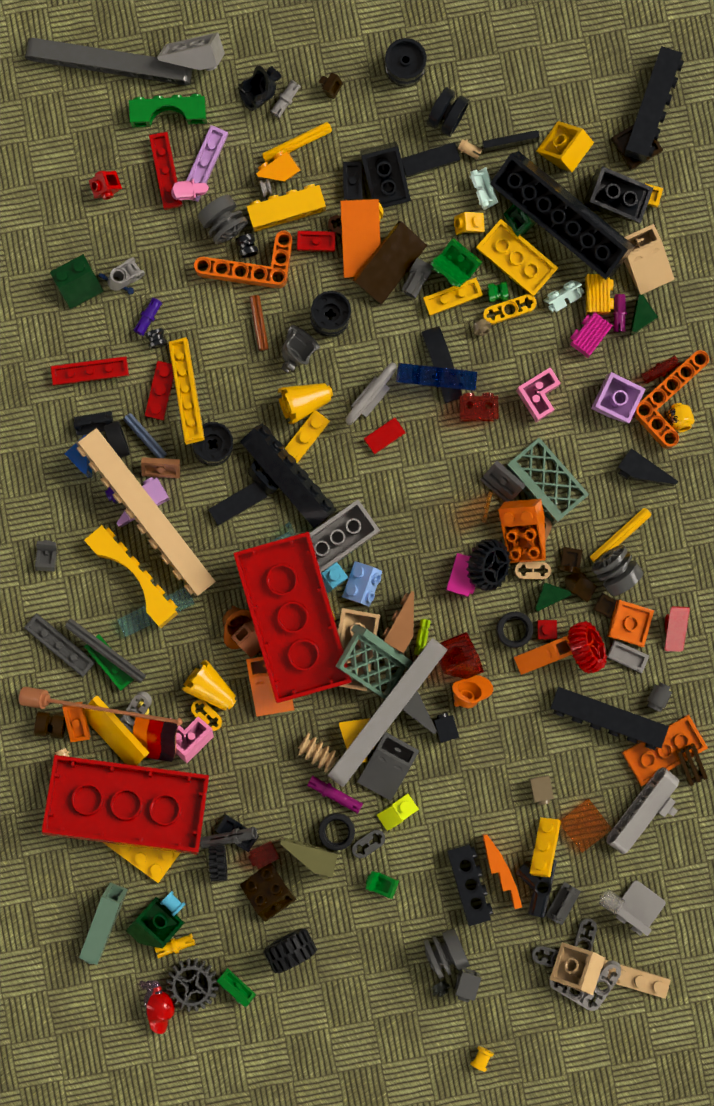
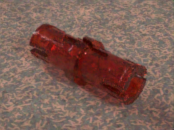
(660, 369)

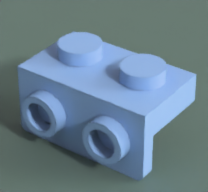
(362, 583)

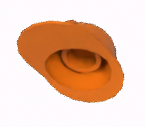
(471, 691)

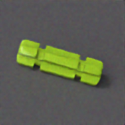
(422, 636)

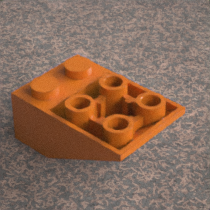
(523, 530)
(262, 690)

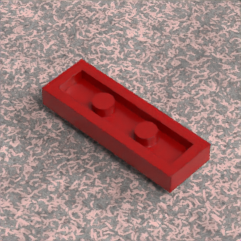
(160, 391)

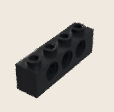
(456, 856)

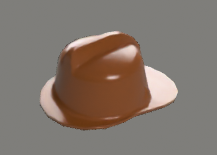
(232, 621)

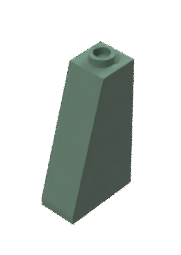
(103, 923)

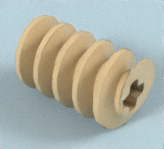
(317, 753)

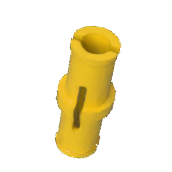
(175, 945)

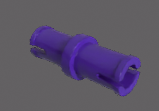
(147, 316)

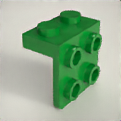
(456, 263)

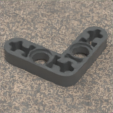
(546, 950)

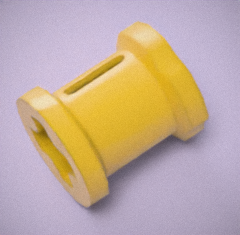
(482, 1059)

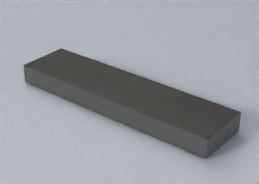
(59, 645)

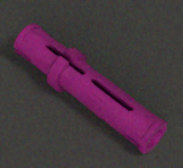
(334, 794)

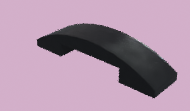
(440, 358)

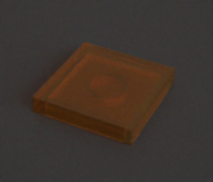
(585, 825)

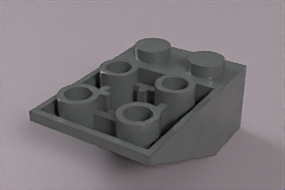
(388, 766)

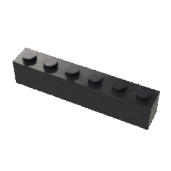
(653, 104)
(288, 475)
(609, 717)

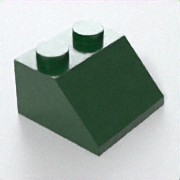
(76, 281)

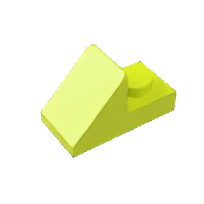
(397, 812)

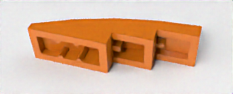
(498, 865)

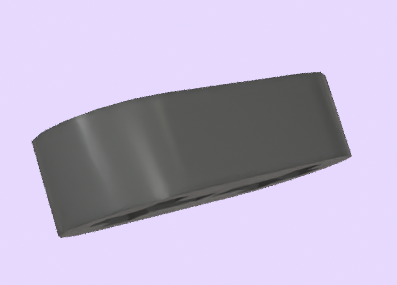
(365, 839)

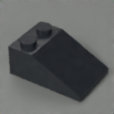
(385, 174)
(618, 195)

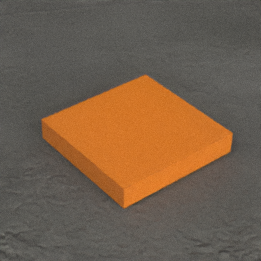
(630, 623)

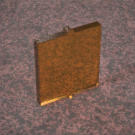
(486, 506)

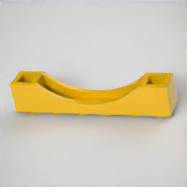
(157, 607)

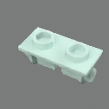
(485, 192)
(570, 291)

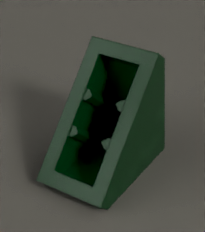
(518, 220)
(642, 316)
(549, 595)

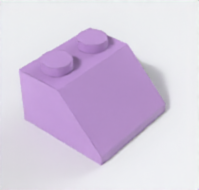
(618, 398)

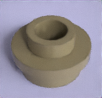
(481, 327)

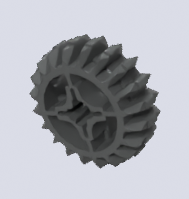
(200, 987)

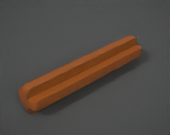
(259, 323)

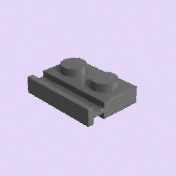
(502, 482)

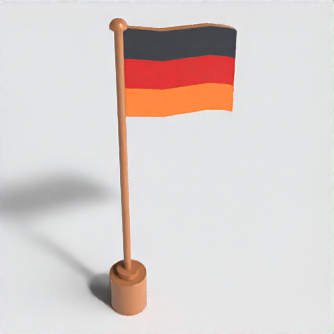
(153, 732)

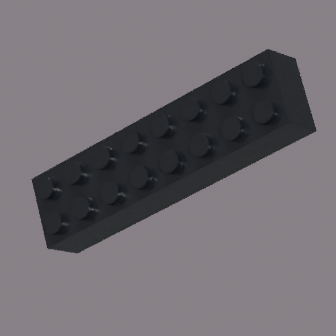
(562, 215)

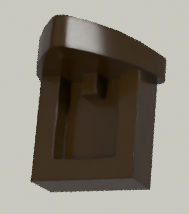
(570, 560)
(580, 586)

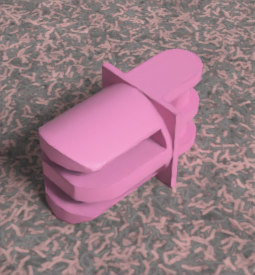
(188, 190)

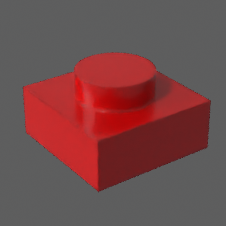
(546, 629)

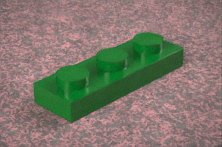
(118, 676)

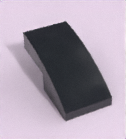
(227, 824)

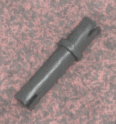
(235, 836)

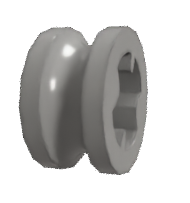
(266, 188)

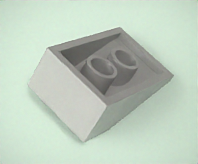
(194, 53)

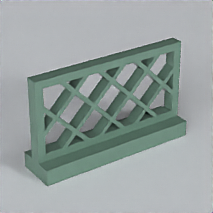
(532, 488)
(379, 647)

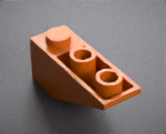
(543, 655)

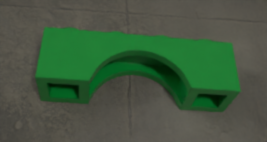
(144, 111)

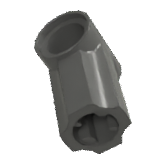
(418, 275)

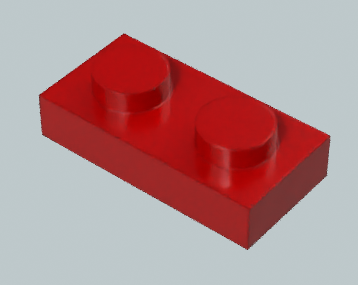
(316, 241)

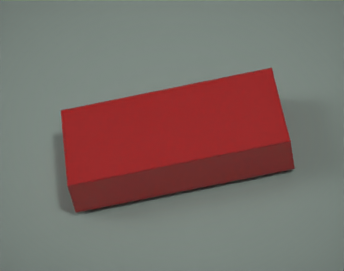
(384, 436)

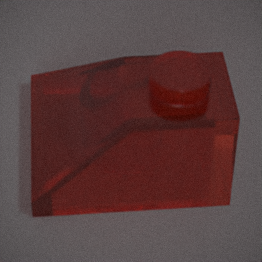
(461, 657)

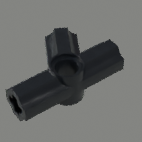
(538, 900)

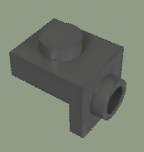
(46, 556)

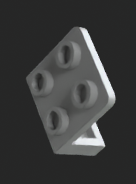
(640, 908)

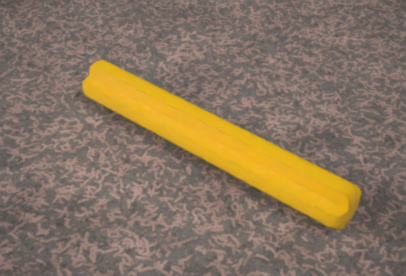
(298, 141)
(622, 534)

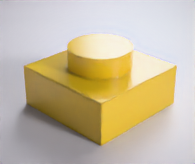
(655, 196)

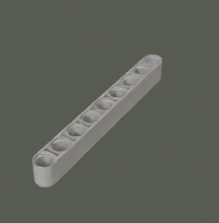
(387, 712)

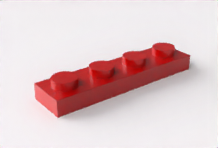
(164, 168)
(89, 371)

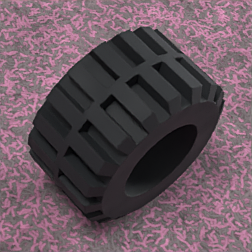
(290, 950)

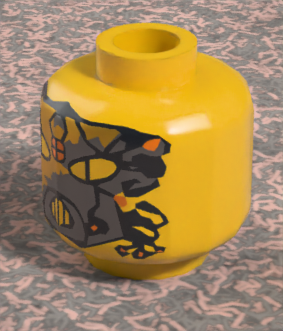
(680, 417)

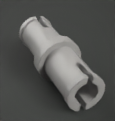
(285, 98)

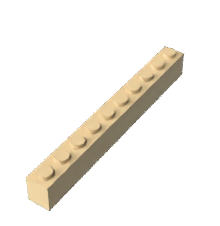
(145, 511)

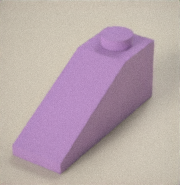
(155, 491)

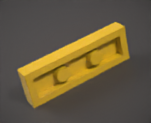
(452, 297)
(307, 435)
(545, 847)

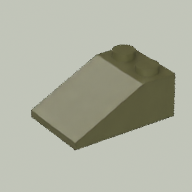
(316, 858)

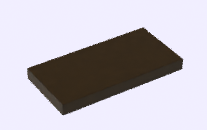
(390, 262)

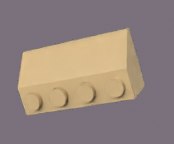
(347, 620)

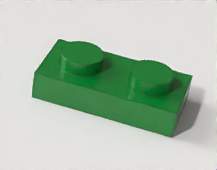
(236, 988)

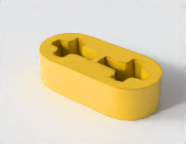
(209, 710)

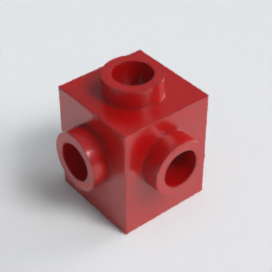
(105, 184)

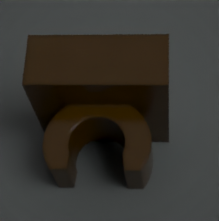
(331, 85)

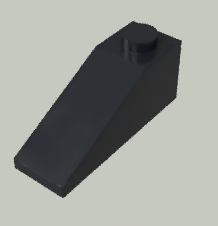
(640, 469)

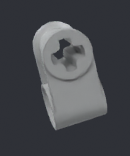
(127, 272)

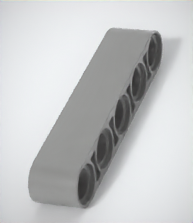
(642, 810)

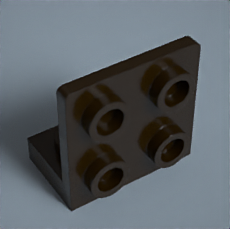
(267, 892)

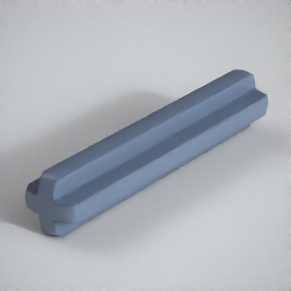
(146, 438)

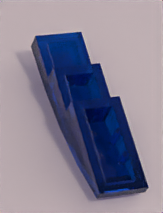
(436, 376)

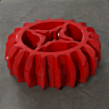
(587, 647)

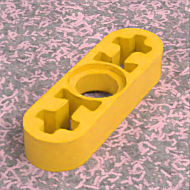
(524, 310)

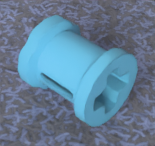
(172, 903)

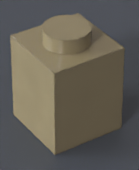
(541, 789)

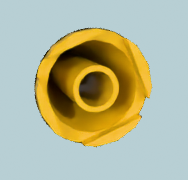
(303, 400)
(209, 687)

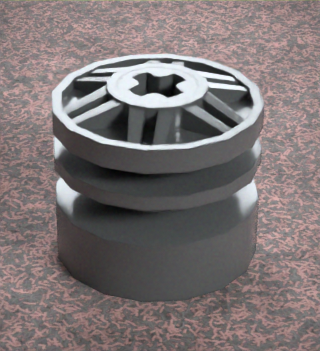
(222, 219)
(617, 570)
(446, 953)

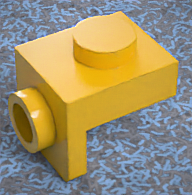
(469, 223)

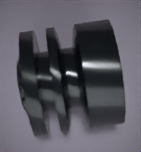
(332, 303)
(224, 442)

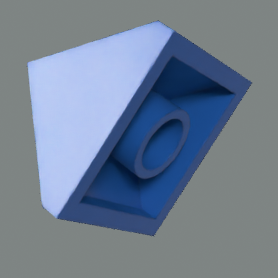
(81, 462)

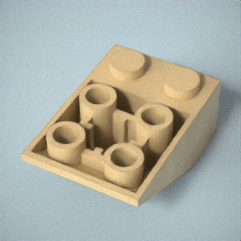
(648, 260)

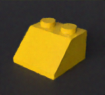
(565, 146)

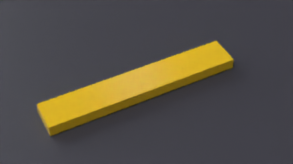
(186, 391)

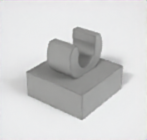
(668, 808)

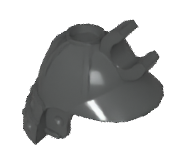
(297, 348)

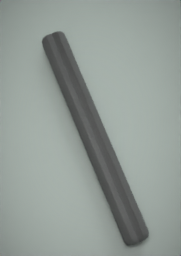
(105, 651)

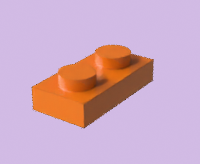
(76, 723)

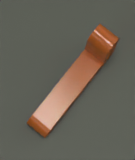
(251, 269)
(665, 393)

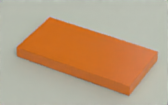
(359, 233)
(646, 762)

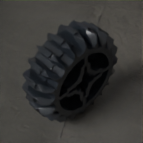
(488, 564)

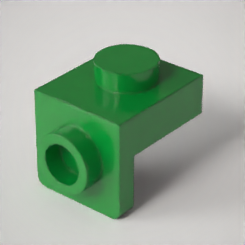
(381, 884)

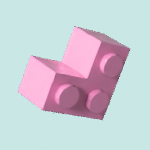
(534, 394)
(192, 739)

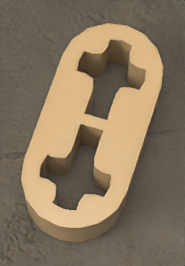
(532, 575)

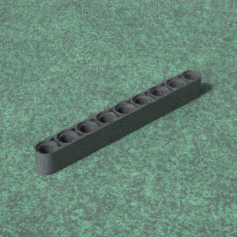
(106, 61)

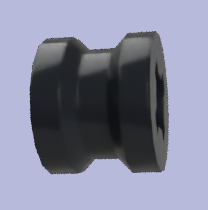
(156, 338)

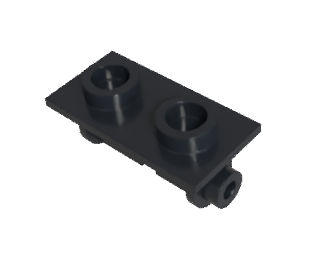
(87, 423)

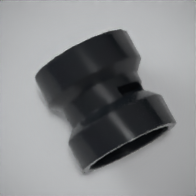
(247, 245)

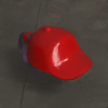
(158, 1006)

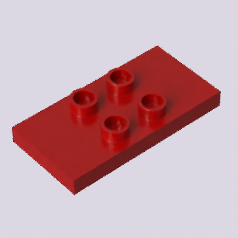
(292, 616)
(125, 804)

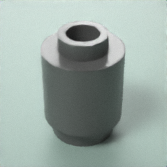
(659, 697)

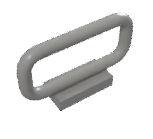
(371, 395)

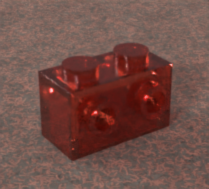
(478, 411)

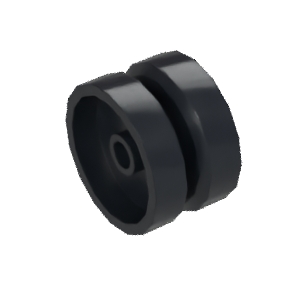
(405, 51)
(445, 110)

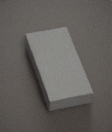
(627, 656)

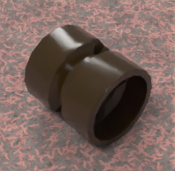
(43, 725)

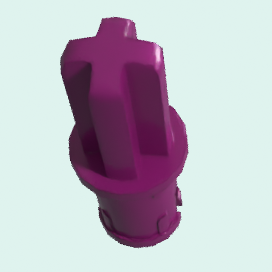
(619, 312)

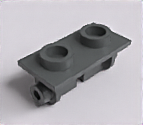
(563, 903)

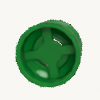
(492, 291)

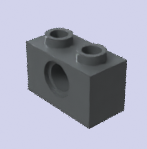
(467, 984)

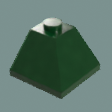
(155, 925)

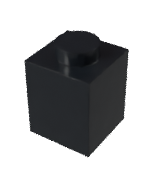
(446, 727)

